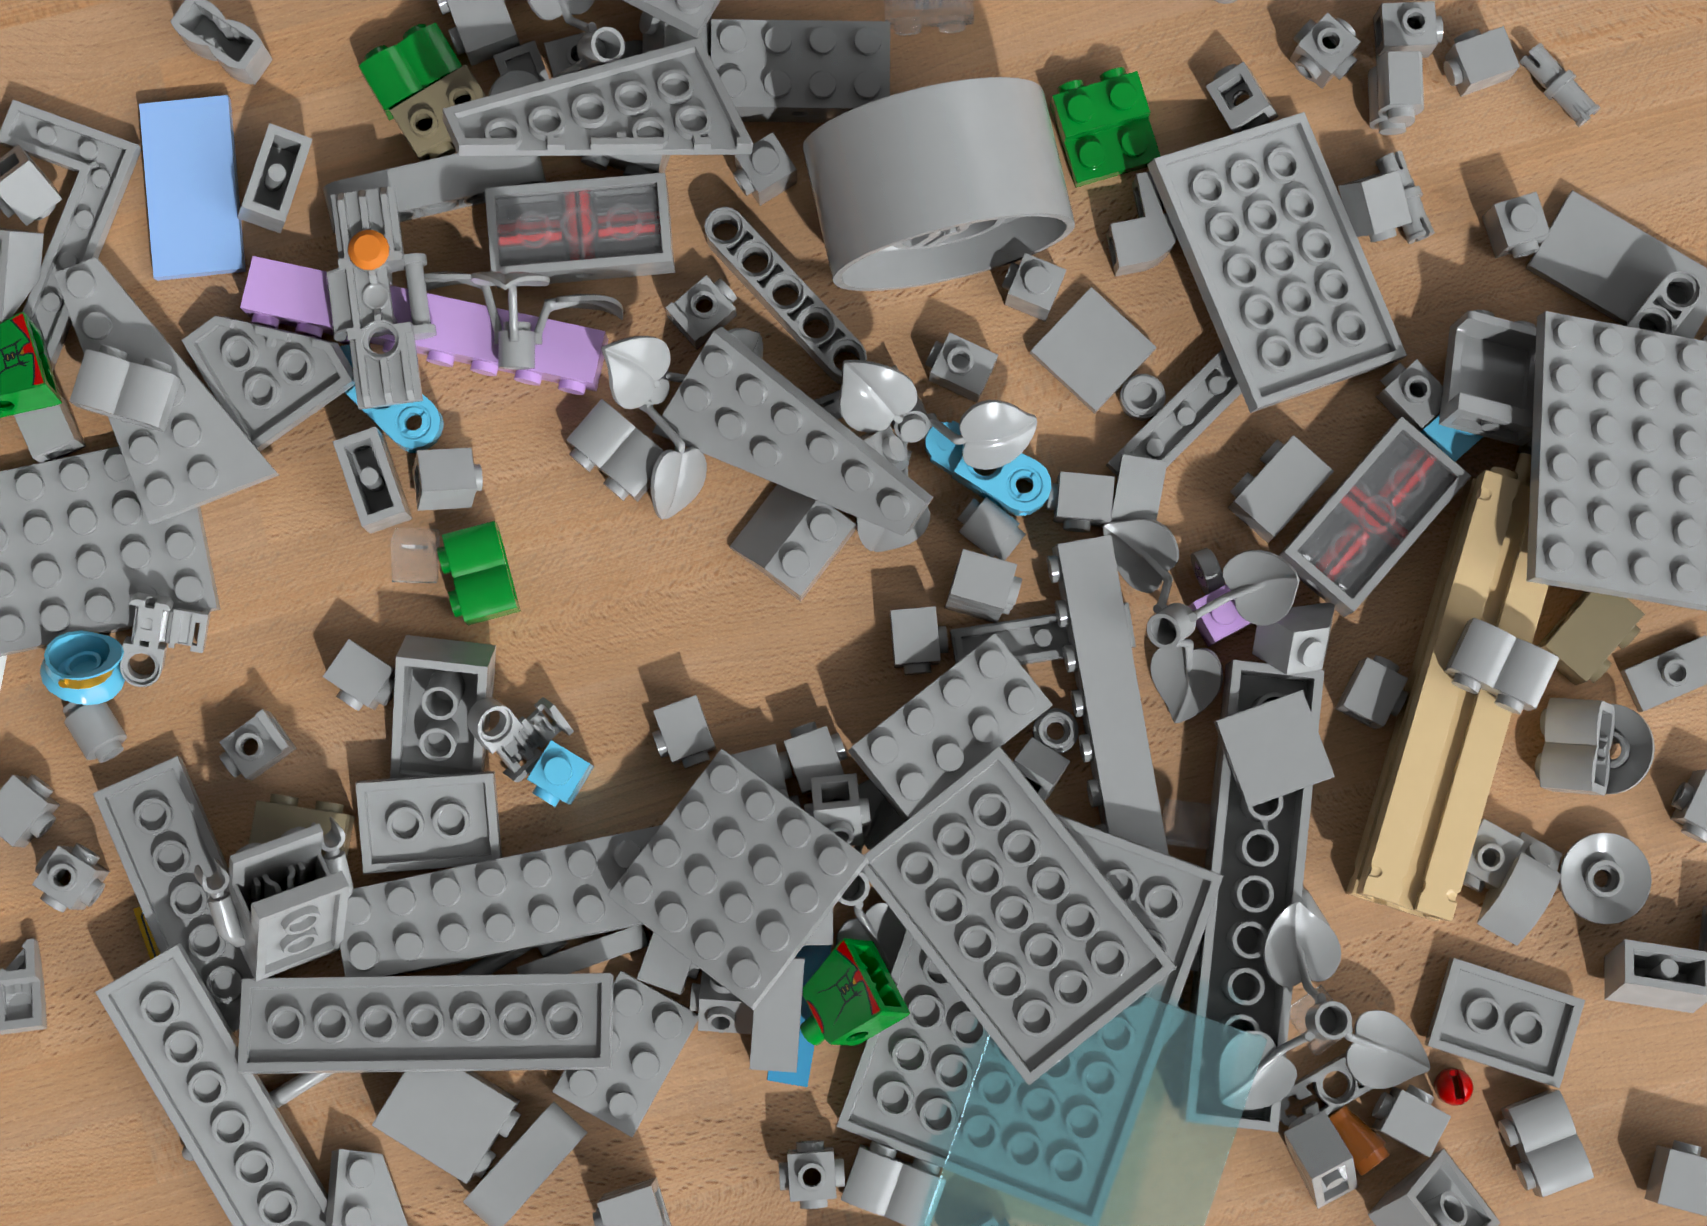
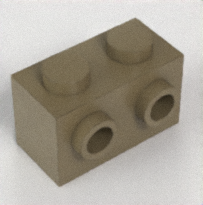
(422, 114)

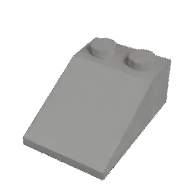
(432, 698)

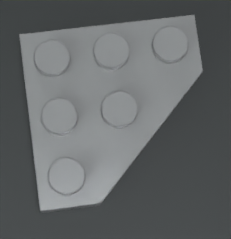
(267, 374)

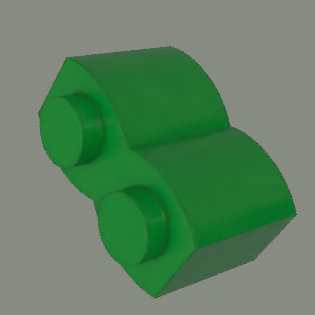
(409, 66)
(479, 573)

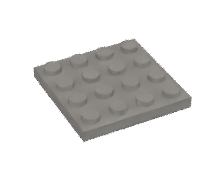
(738, 878)

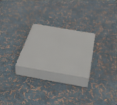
(1092, 350)
(1274, 749)

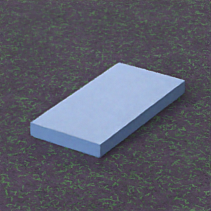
(192, 187)

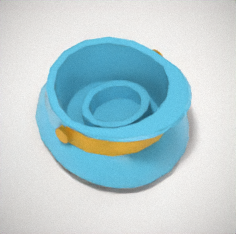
(83, 667)

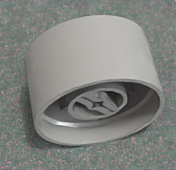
(938, 183)

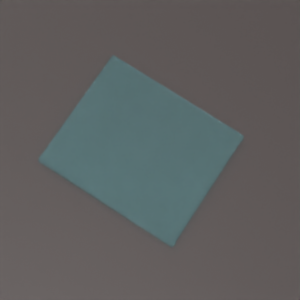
(1109, 1134)

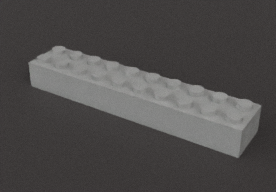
(1263, 872)

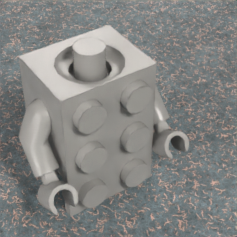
(282, 898)

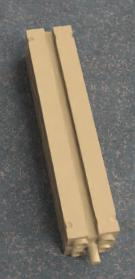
(1444, 736)

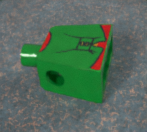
(24, 368)
(851, 996)

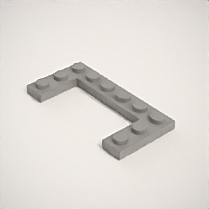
(103, 172)

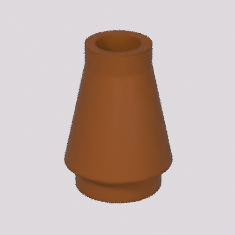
(1360, 1140)

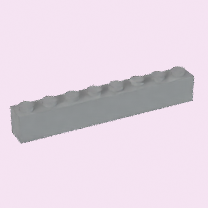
(1106, 691)

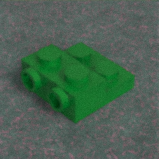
(1104, 126)

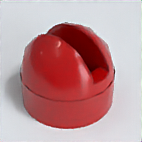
(1445, 1089)

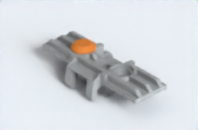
(361, 297)

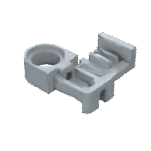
(155, 629)
(514, 737)

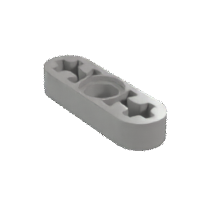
(589, 953)
(1316, 1077)

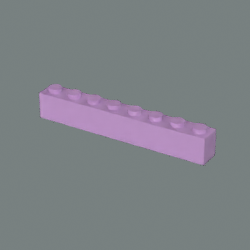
(465, 334)

